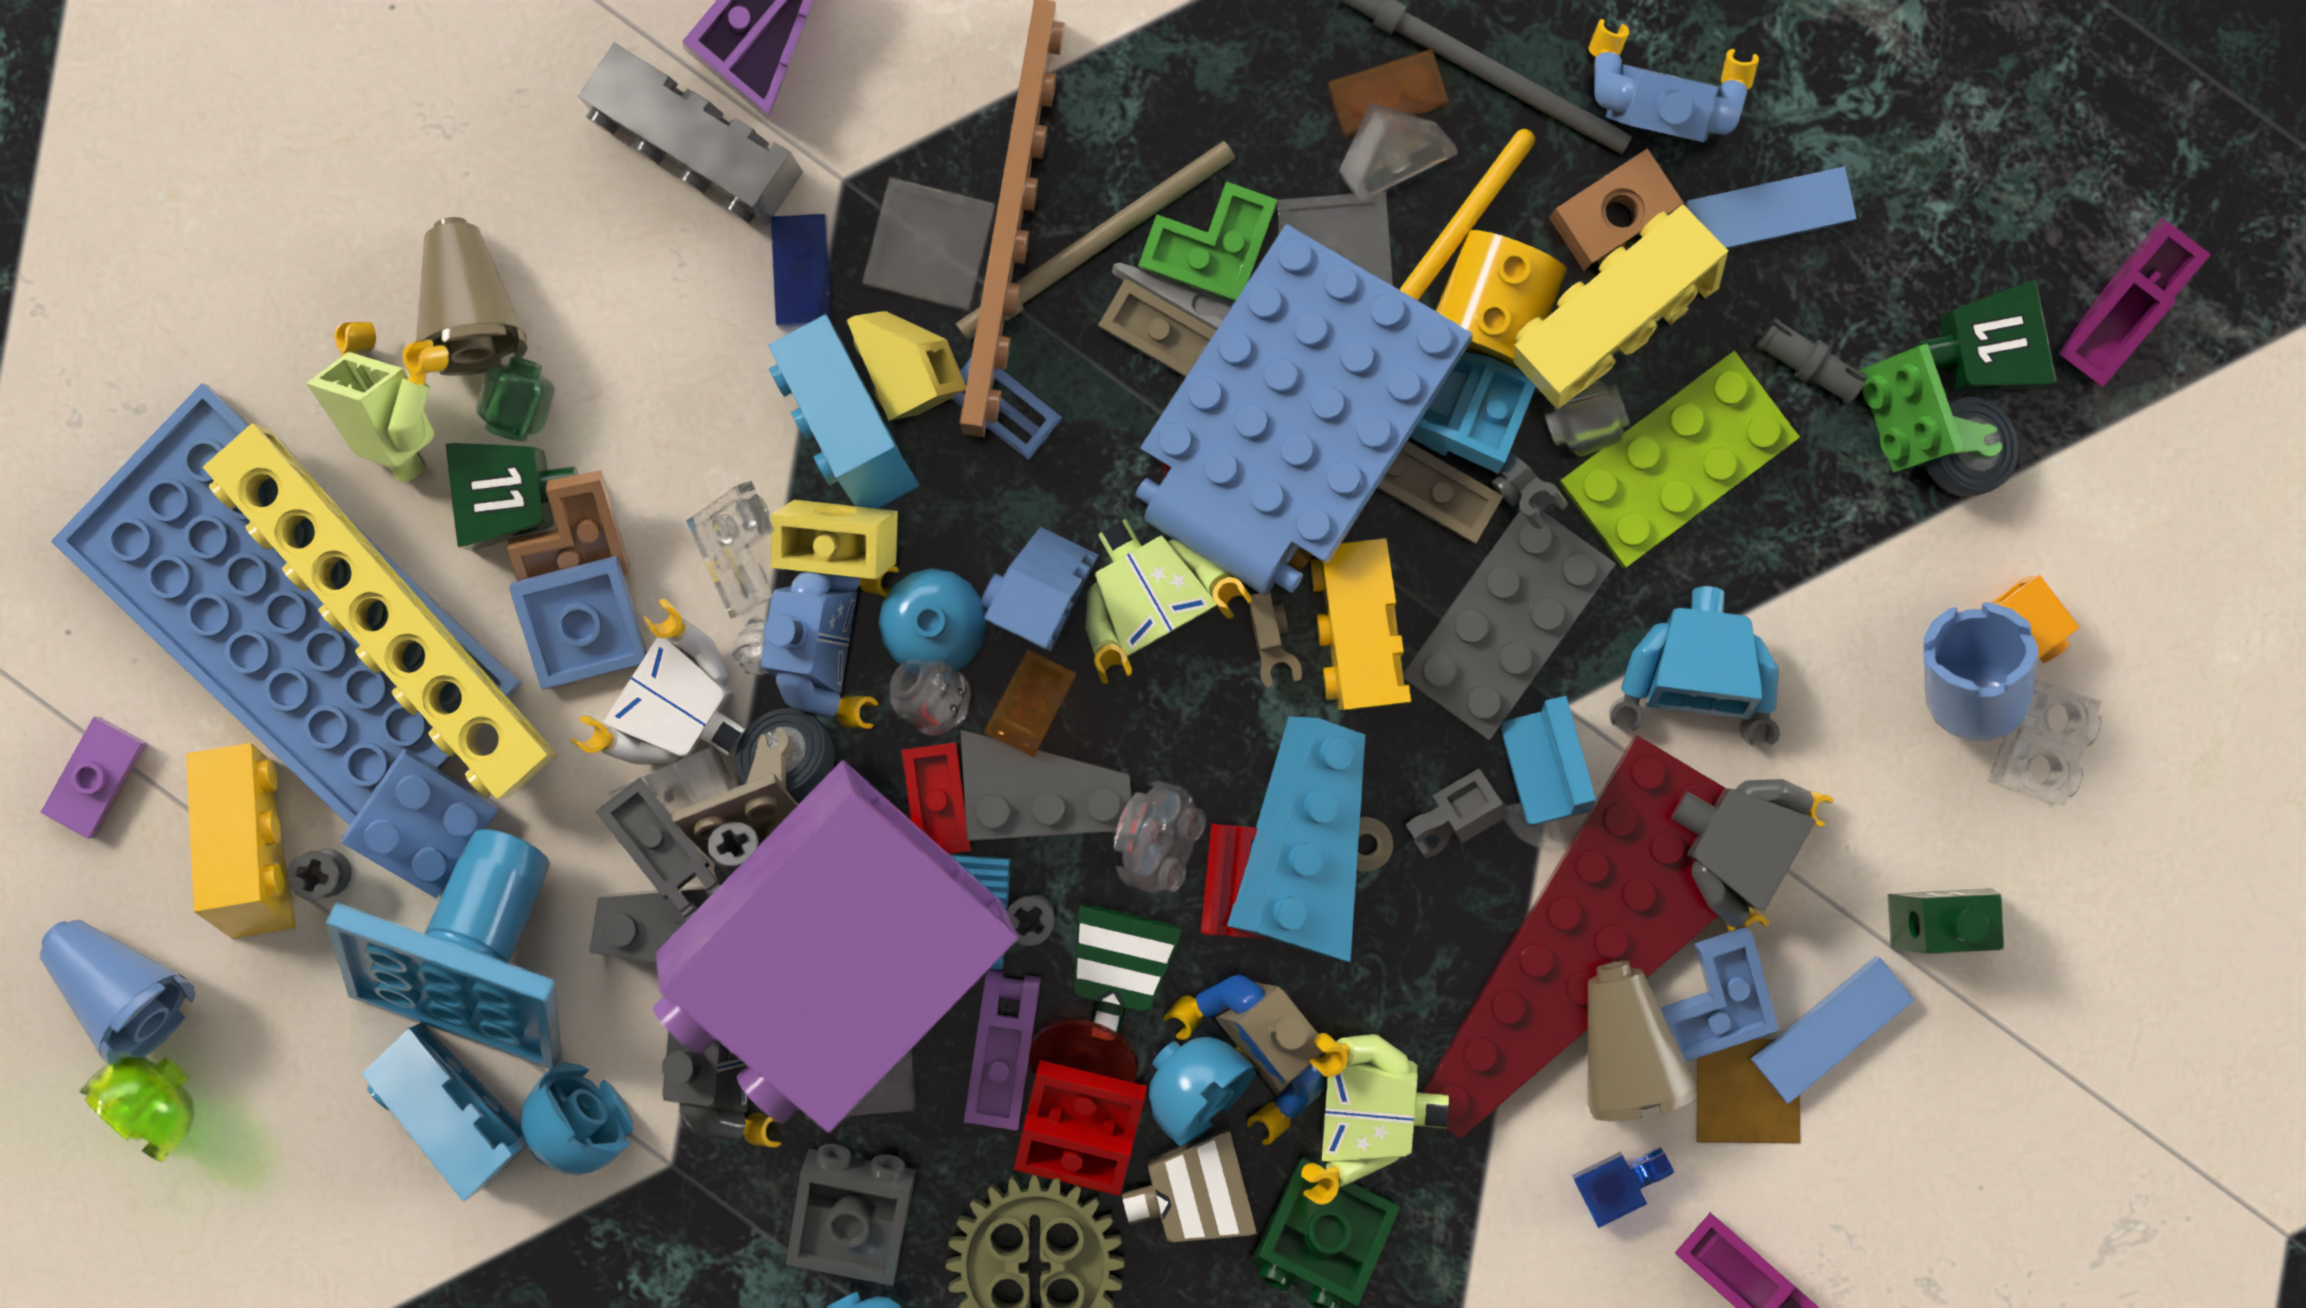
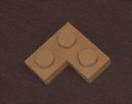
(584, 531)

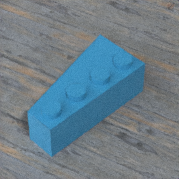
(1306, 843)

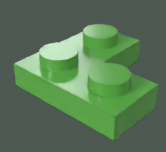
(1216, 259)

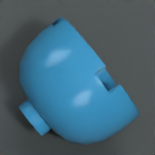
(933, 618)
(1195, 1085)
(574, 1122)

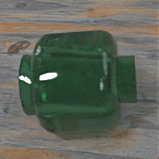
(515, 399)

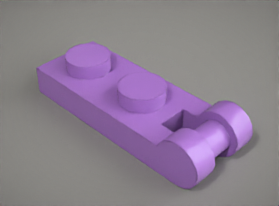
(1002, 1052)

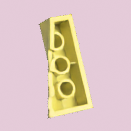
(1620, 305)

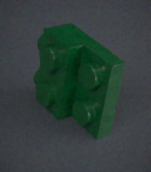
(1324, 1246)

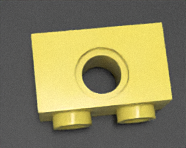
(834, 539)

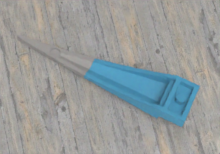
(1470, 416)

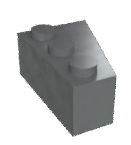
(1037, 795)

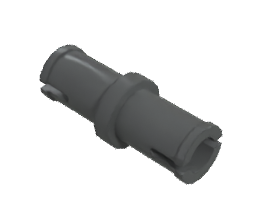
(1811, 360)

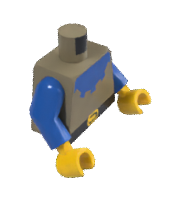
(1270, 1035)

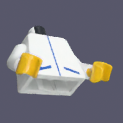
(669, 701)

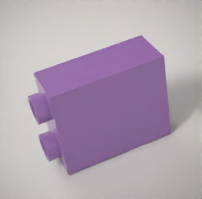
(829, 952)

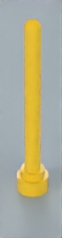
(1468, 214)

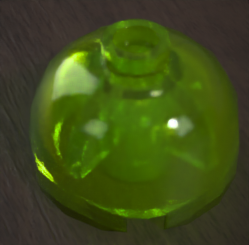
(143, 1102)

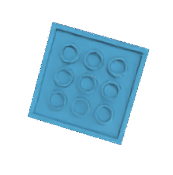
(459, 968)

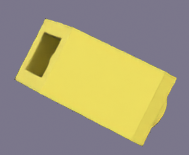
(906, 364)

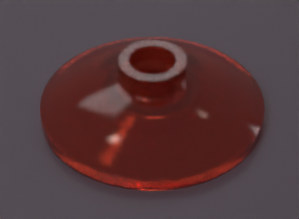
(1086, 1048)

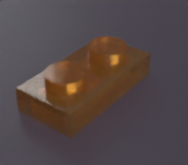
(1402, 85)

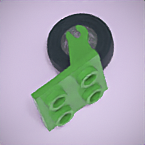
(1961, 442)

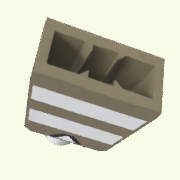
(1195, 1191)

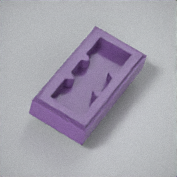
(93, 777)

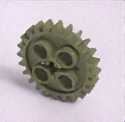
(986, 1262)

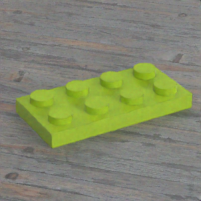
(1679, 459)

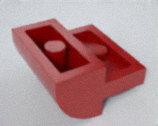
(1080, 1127)

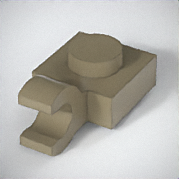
(1268, 622)

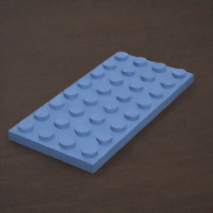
(241, 625)

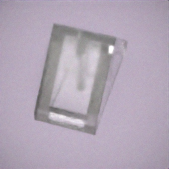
(1392, 149)

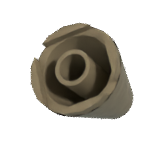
(465, 300)
(1631, 1049)

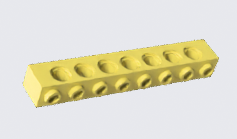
(237, 478)

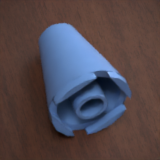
(114, 991)

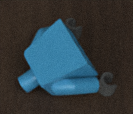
(1704, 666)

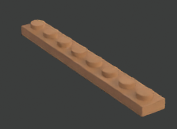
(1008, 241)

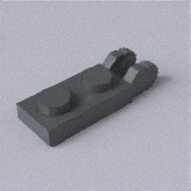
(656, 844)

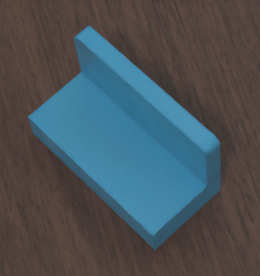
(1548, 764)

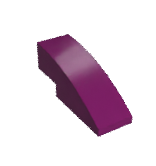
(2133, 302)
(1737, 1269)

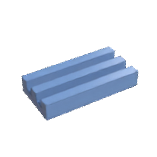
(1039, 435)

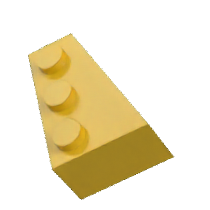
(1360, 626)
(237, 842)

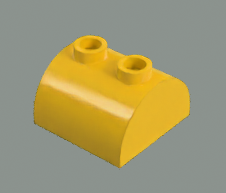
(1498, 290)

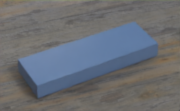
(1777, 208)
(1832, 1029)

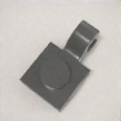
(1519, 483)
(1462, 809)

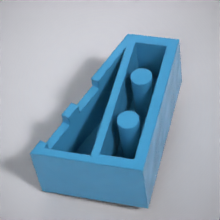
(445, 1110)

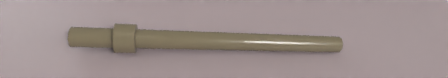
(1112, 230)

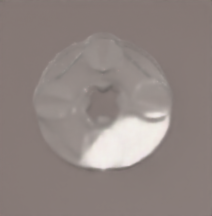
(1158, 837)

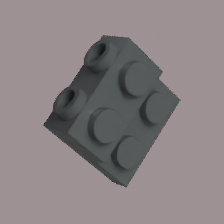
(850, 1214)

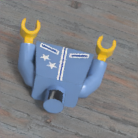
(1664, 100)
(810, 643)

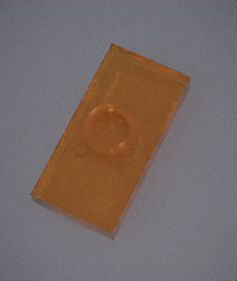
(1030, 703)

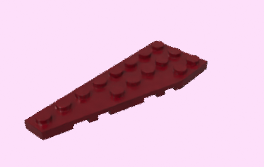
(1611, 899)

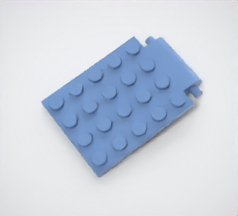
(1295, 412)

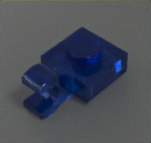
(1614, 1188)

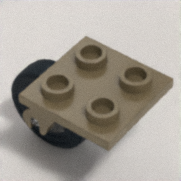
(779, 766)

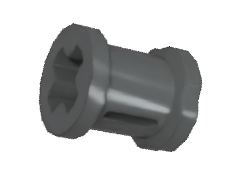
(729, 842)
(306, 884)
(1047, 919)

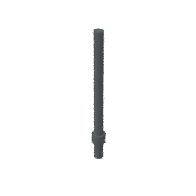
(1392, 17)

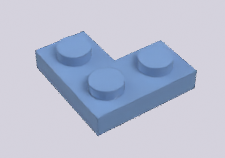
(1736, 1000)

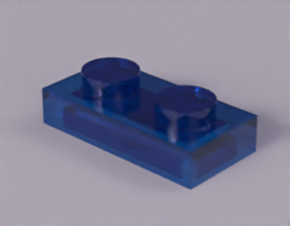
(801, 269)

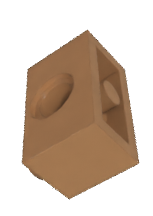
(1583, 218)

